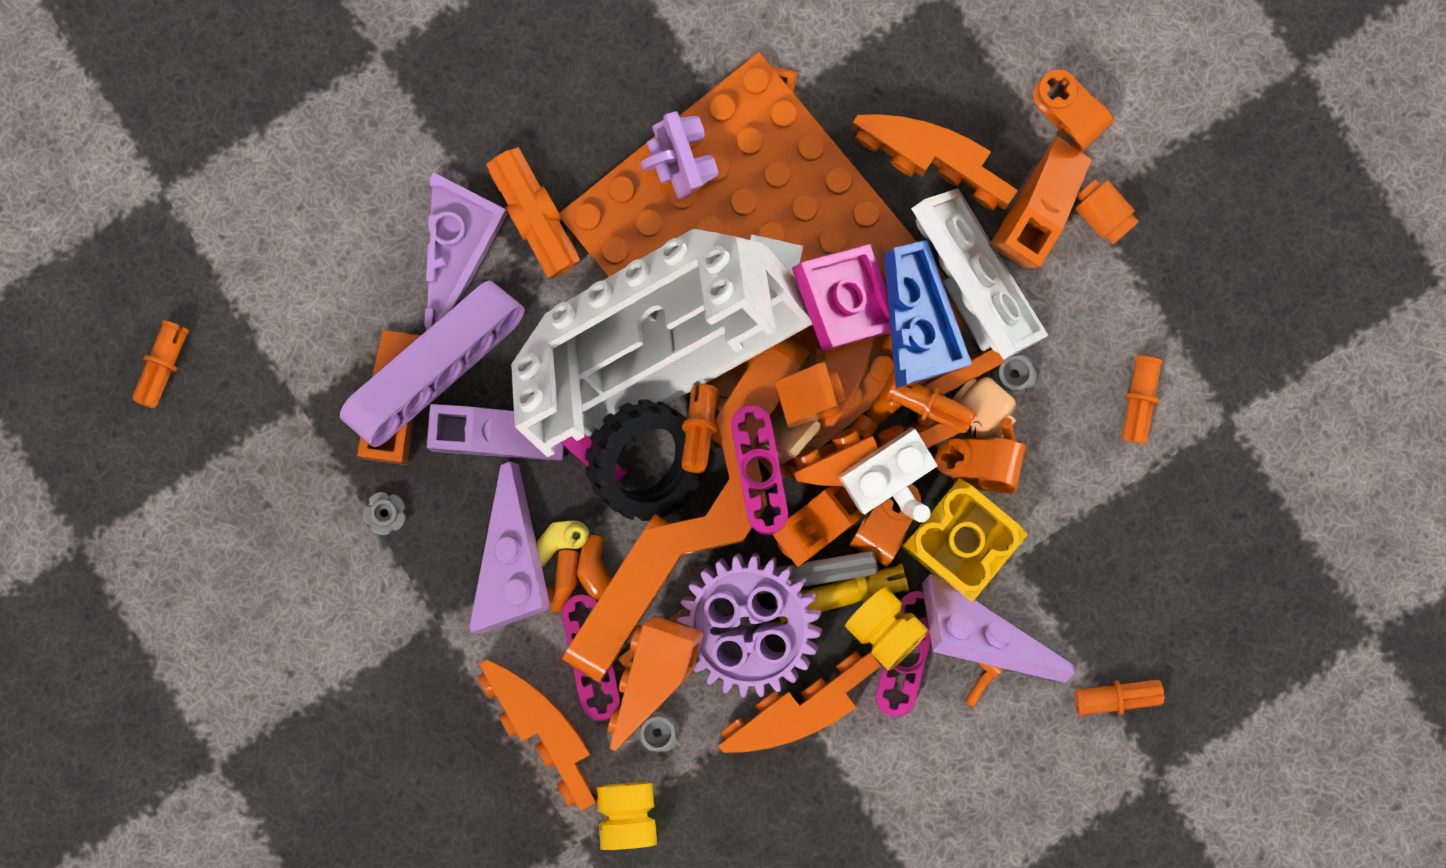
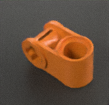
(1074, 111)
(982, 463)
(883, 530)

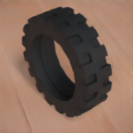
(607, 445)

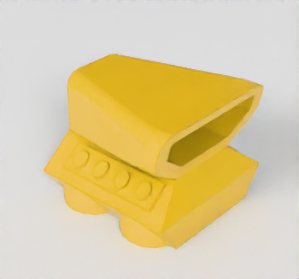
(965, 540)

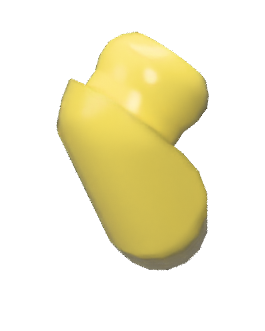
(561, 536)

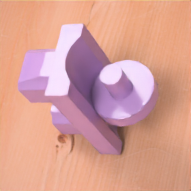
(674, 158)

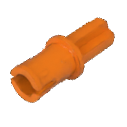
(159, 364)
(1141, 399)
(933, 405)
(699, 427)
(1119, 697)

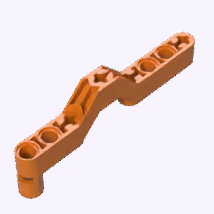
(664, 543)

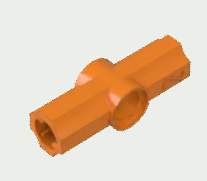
(533, 213)

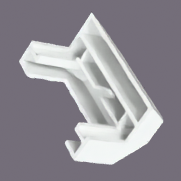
(652, 333)

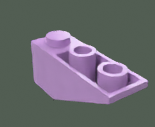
(480, 433)

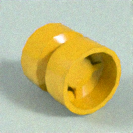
(886, 628)
(626, 816)

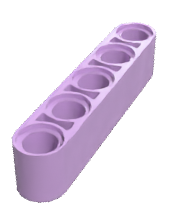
(431, 363)

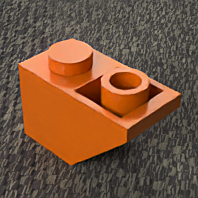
(810, 395)

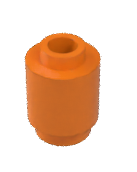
(1106, 211)

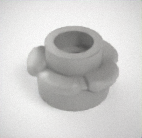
(1026, 377)
(395, 517)
(665, 741)

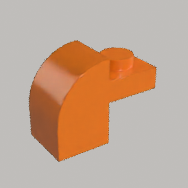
(817, 524)

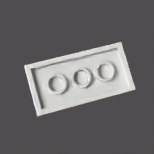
(979, 272)

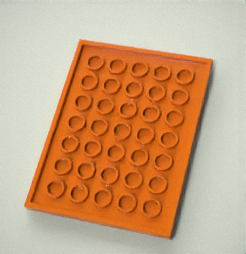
(775, 182)

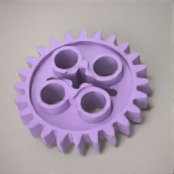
(740, 587)

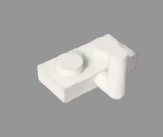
(889, 473)

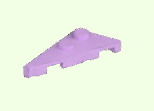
(460, 237)
(511, 571)
(983, 637)

